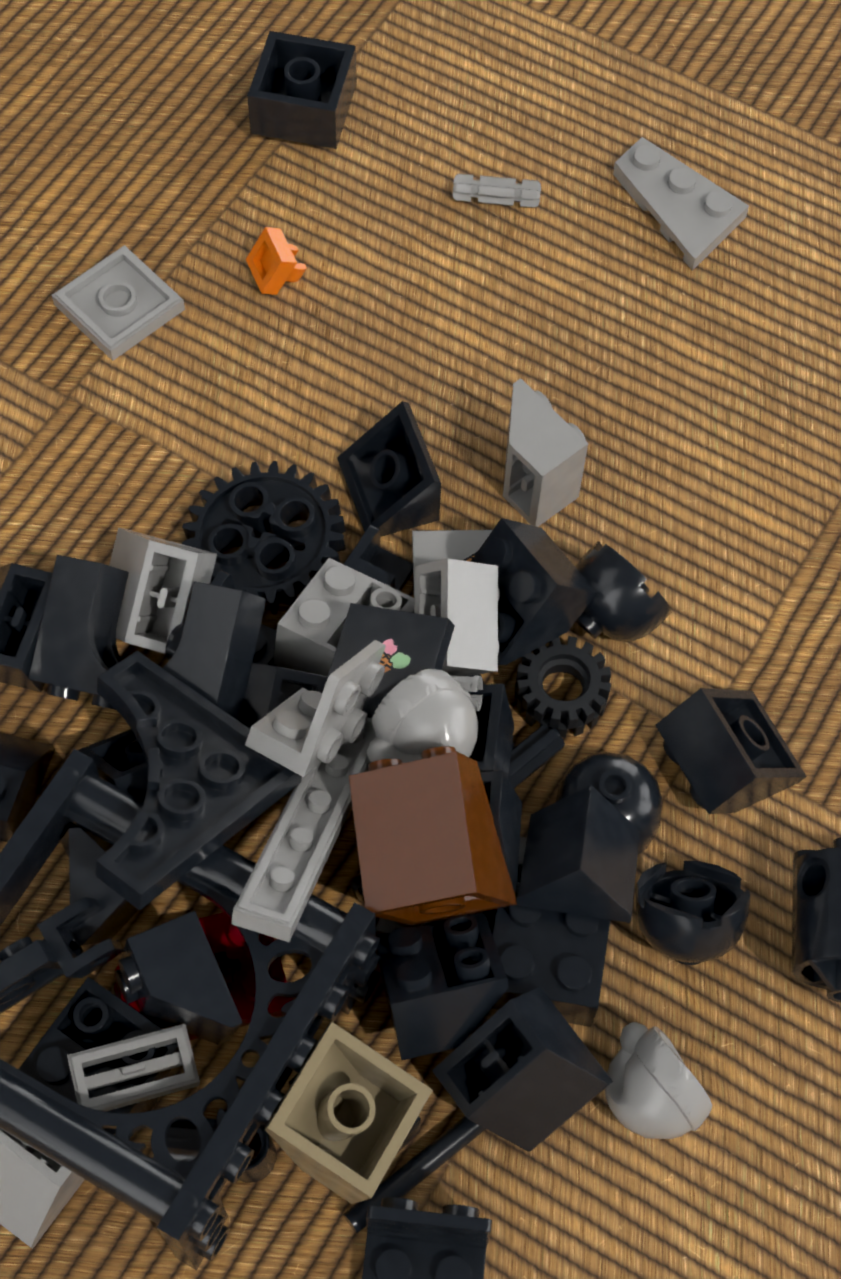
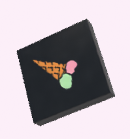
(411, 643)

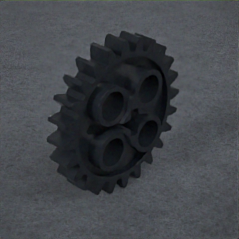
(265, 532)

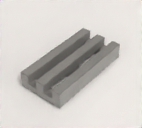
(127, 1047)

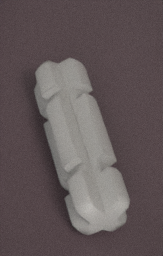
(496, 190)

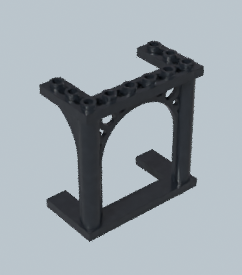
(172, 1193)

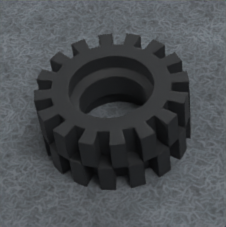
(569, 660)

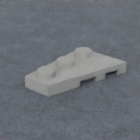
(682, 201)

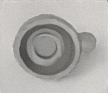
(421, 715)
(653, 1087)

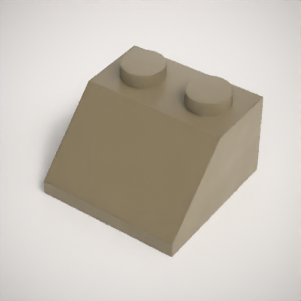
(347, 1115)

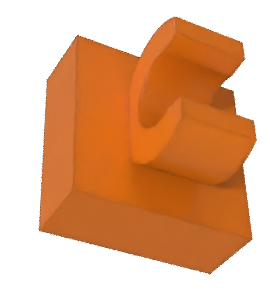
(274, 261)

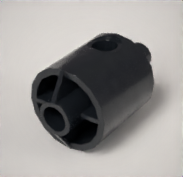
(817, 919)

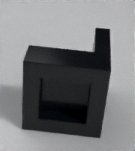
(379, 563)

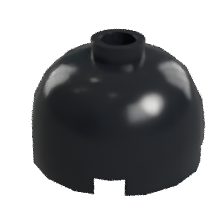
(621, 602)
(625, 785)
(691, 911)

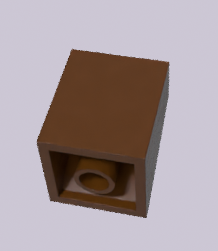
(427, 839)

